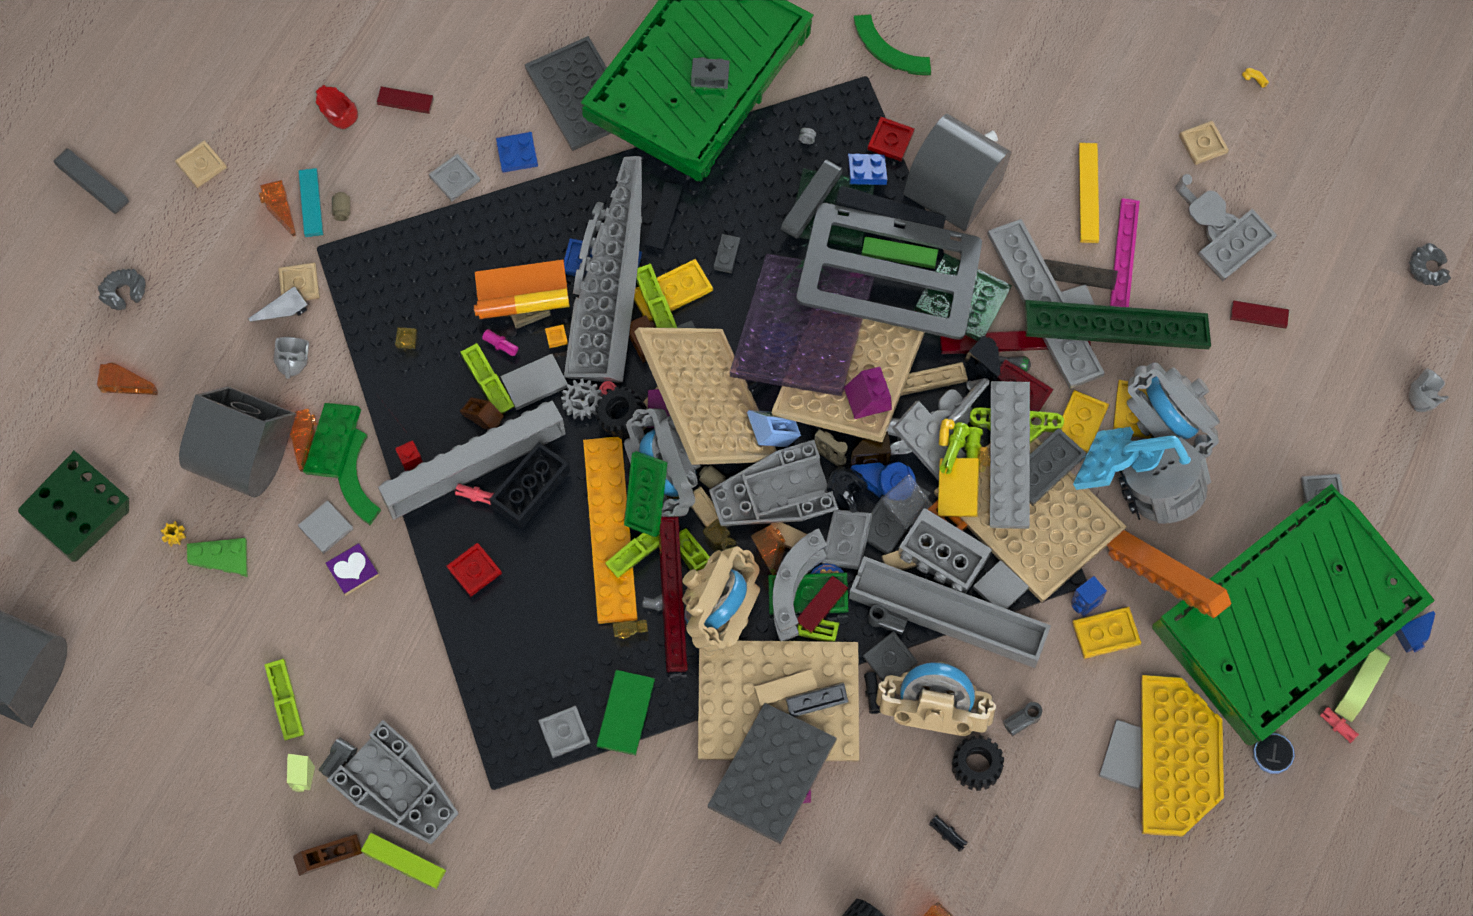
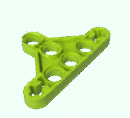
(1035, 430)

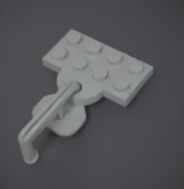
(1233, 243)
(921, 429)

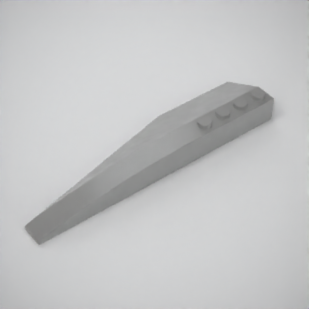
(607, 294)

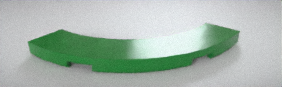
(887, 54)
(350, 485)

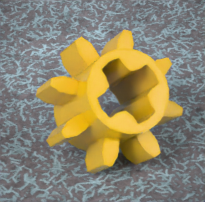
(169, 529)

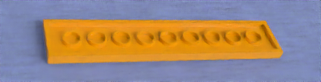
(608, 534)

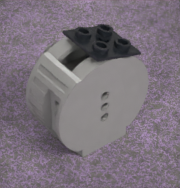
(1170, 489)

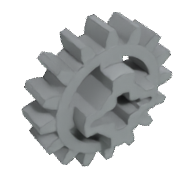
(575, 405)

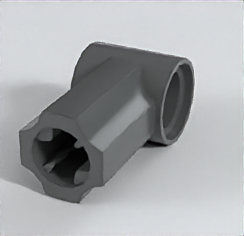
(889, 620)
(1021, 719)
(340, 754)

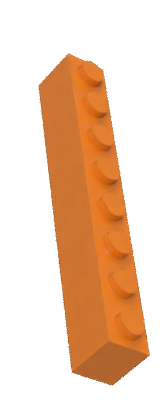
(1169, 574)

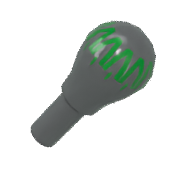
(1020, 361)

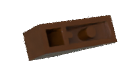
(327, 854)

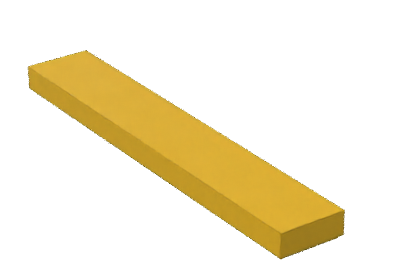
(1088, 193)

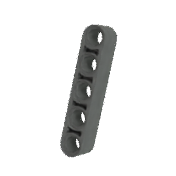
(91, 181)
(810, 199)

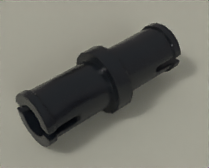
(871, 692)
(948, 833)

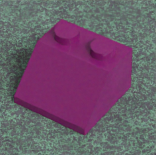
(868, 393)

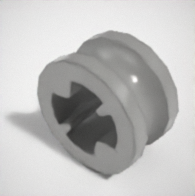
(807, 135)

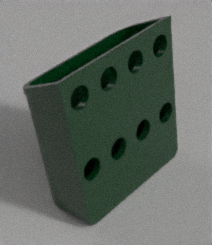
(72, 509)

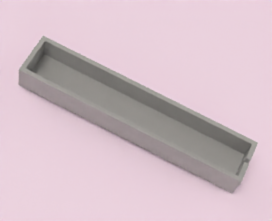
(472, 459)
(950, 612)

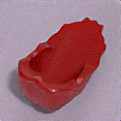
(336, 107)

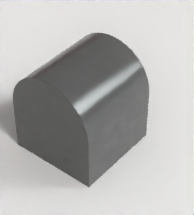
(956, 171)
(235, 439)
(28, 668)

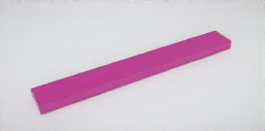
(1125, 251)

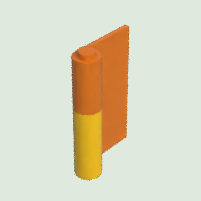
(521, 289)

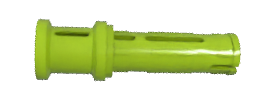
(956, 441)
(973, 442)

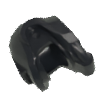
(844, 484)

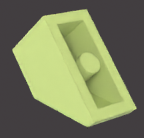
(299, 772)

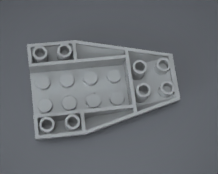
(763, 489)
(395, 786)

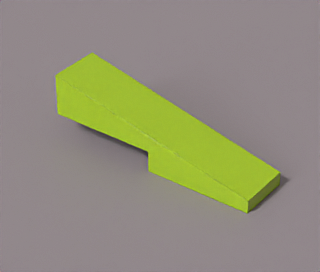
(654, 297)
(487, 378)
(632, 554)
(284, 699)
(403, 861)

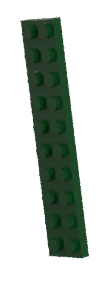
(1117, 324)

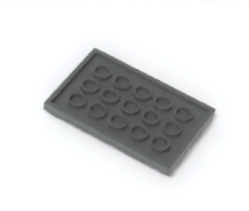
(563, 82)
(772, 773)

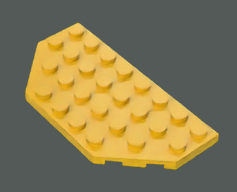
(1178, 756)

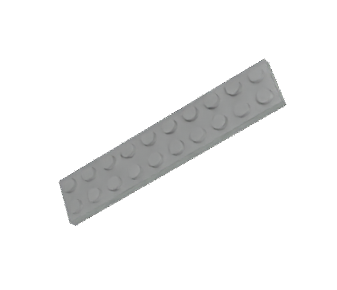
(1036, 283)

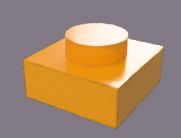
(556, 336)

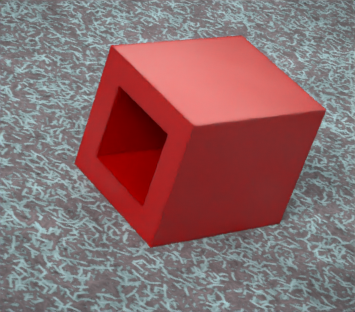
(408, 456)

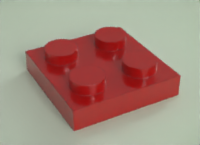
(891, 139)
(474, 569)

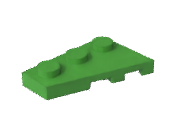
(220, 555)

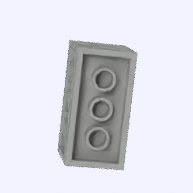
(949, 540)

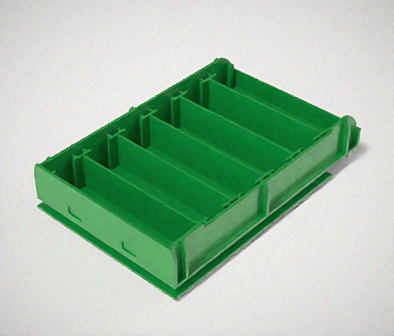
(658, 69)
(1294, 614)

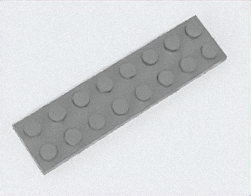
(1010, 455)

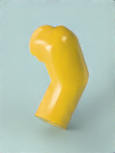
(1257, 75)
(944, 431)

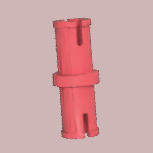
(474, 494)
(1339, 724)

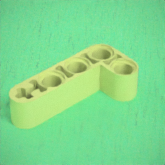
(1362, 685)

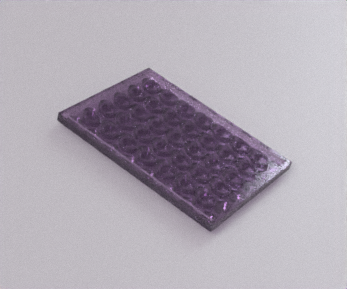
(796, 342)

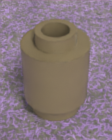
(341, 206)
(711, 477)

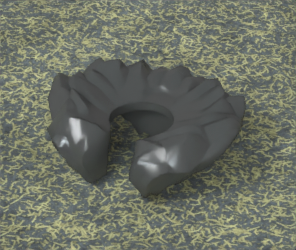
(1418, 265)
(118, 279)

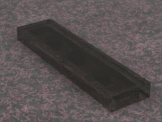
(1082, 274)

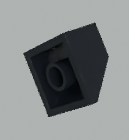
(985, 358)

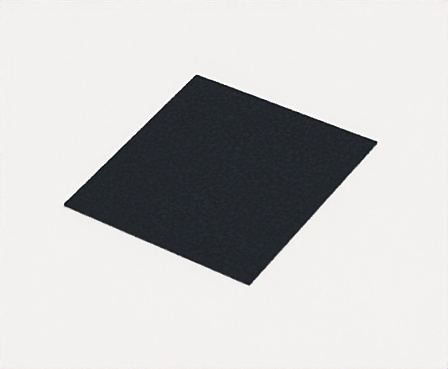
(533, 632)

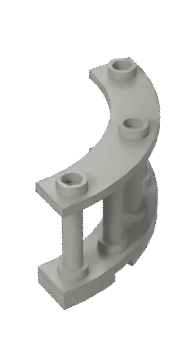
(588, 243)
(796, 564)

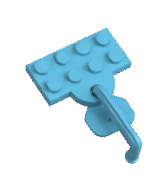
(1115, 451)

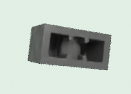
(710, 73)

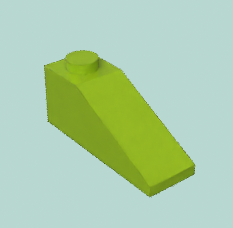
(692, 552)

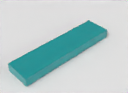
(311, 202)

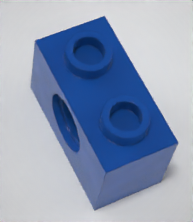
(1088, 596)

